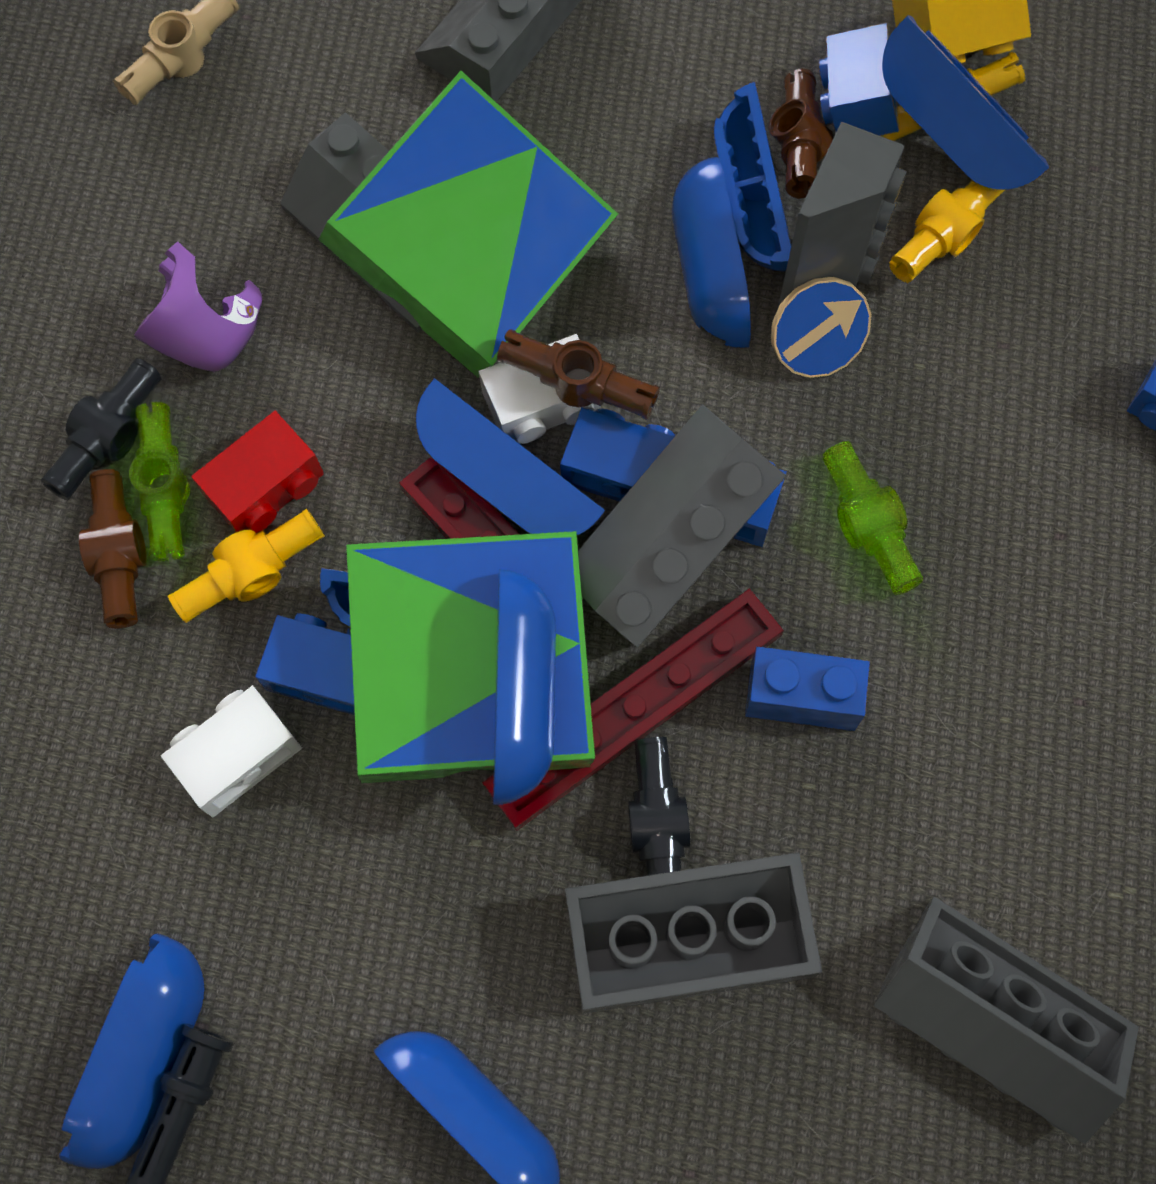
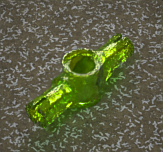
(166, 502)
(872, 518)

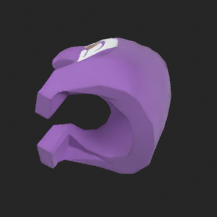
(188, 328)

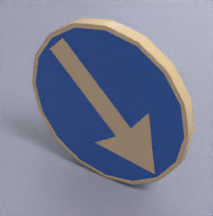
(821, 327)

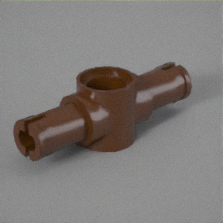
(800, 132)
(600, 387)
(113, 549)

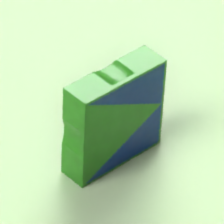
(468, 224)
(430, 651)

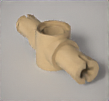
(174, 47)

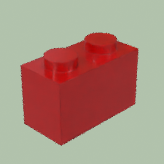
(259, 475)

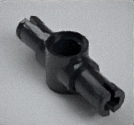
(101, 429)
(657, 814)

